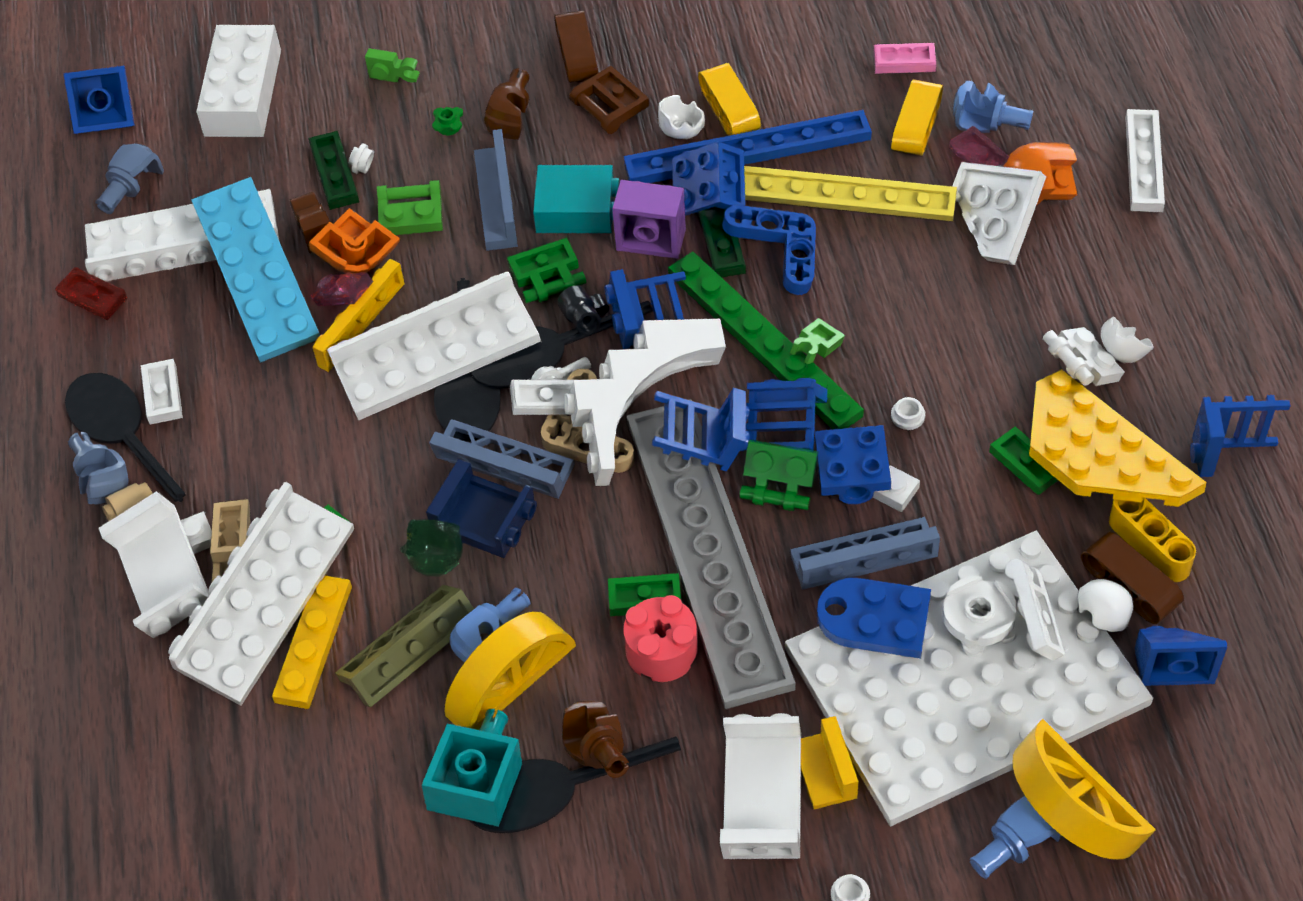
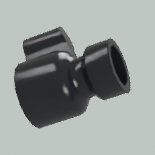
(582, 308)

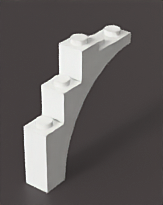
(658, 351)

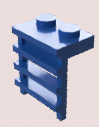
(626, 305)
(785, 396)
(1213, 424)
(722, 428)

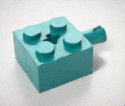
(473, 771)

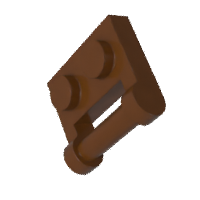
(615, 92)

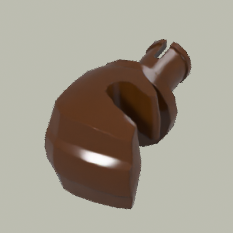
(507, 104)
(594, 737)

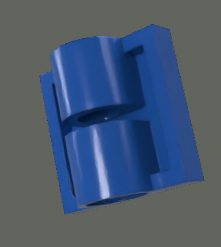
(853, 463)

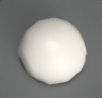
(680, 119)
(1122, 343)
(1108, 604)

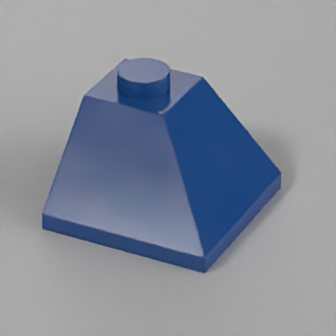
(99, 99)
(1177, 656)

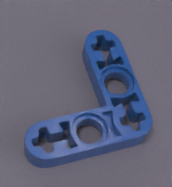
(790, 237)

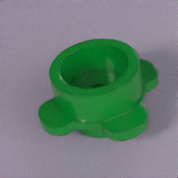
(447, 120)

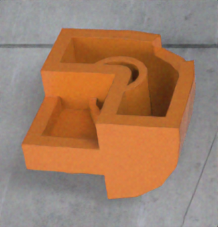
(1053, 161)
(353, 243)

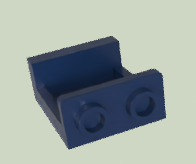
(485, 511)

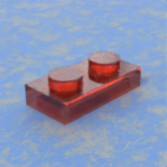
(91, 293)

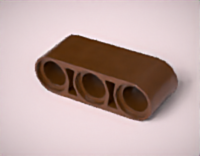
(576, 46)
(1151, 590)

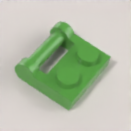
(410, 216)

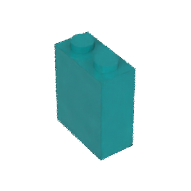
(574, 198)

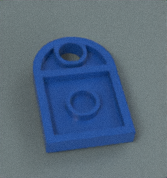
(876, 616)

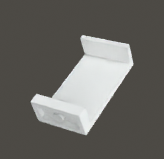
(157, 563)
(762, 787)

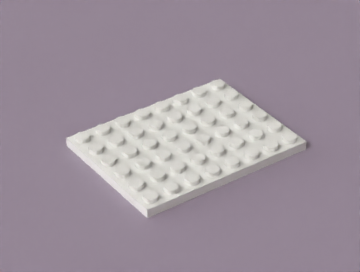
(959, 711)

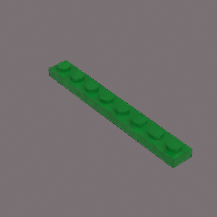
(762, 338)

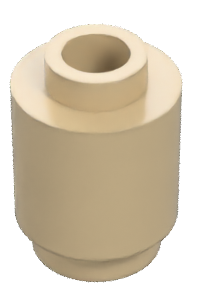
(125, 499)

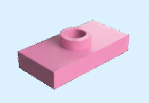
(904, 58)

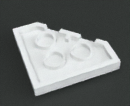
(998, 206)

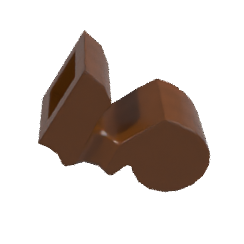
(309, 216)

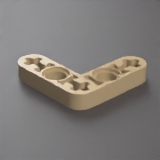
(572, 436)

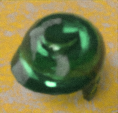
(433, 546)

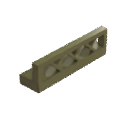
(405, 645)

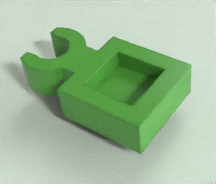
(387, 66)
(817, 339)

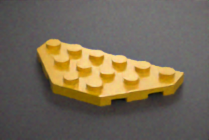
(1101, 451)

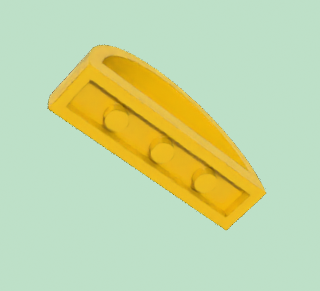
(505, 667)
(1076, 797)

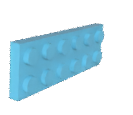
(256, 269)

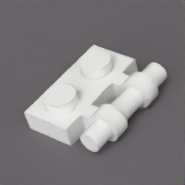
(1083, 356)

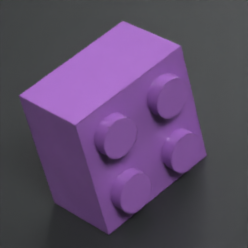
(649, 219)

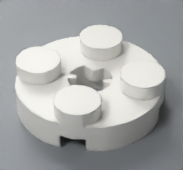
(973, 629)

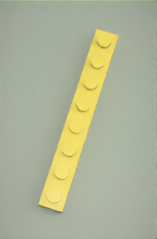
(850, 193)

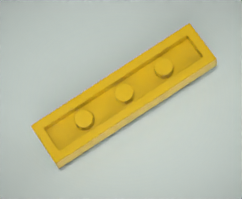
(358, 316)
(312, 643)

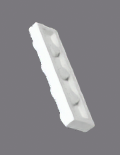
(1144, 160)

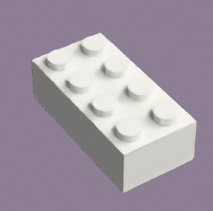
(239, 81)

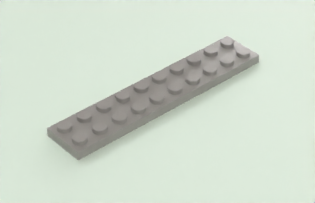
(712, 566)

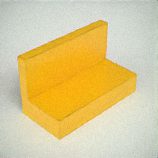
(828, 766)

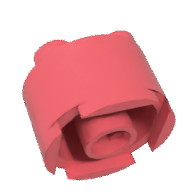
(660, 638)

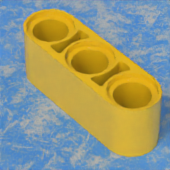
(729, 100)
(917, 117)
(1159, 550)

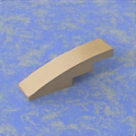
(228, 531)

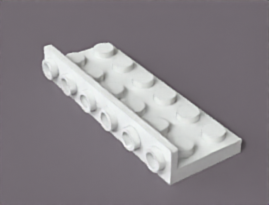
(152, 241)
(433, 345)
(259, 594)

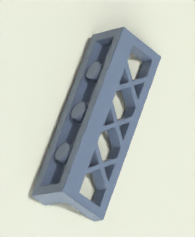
(495, 195)
(503, 464)
(865, 552)

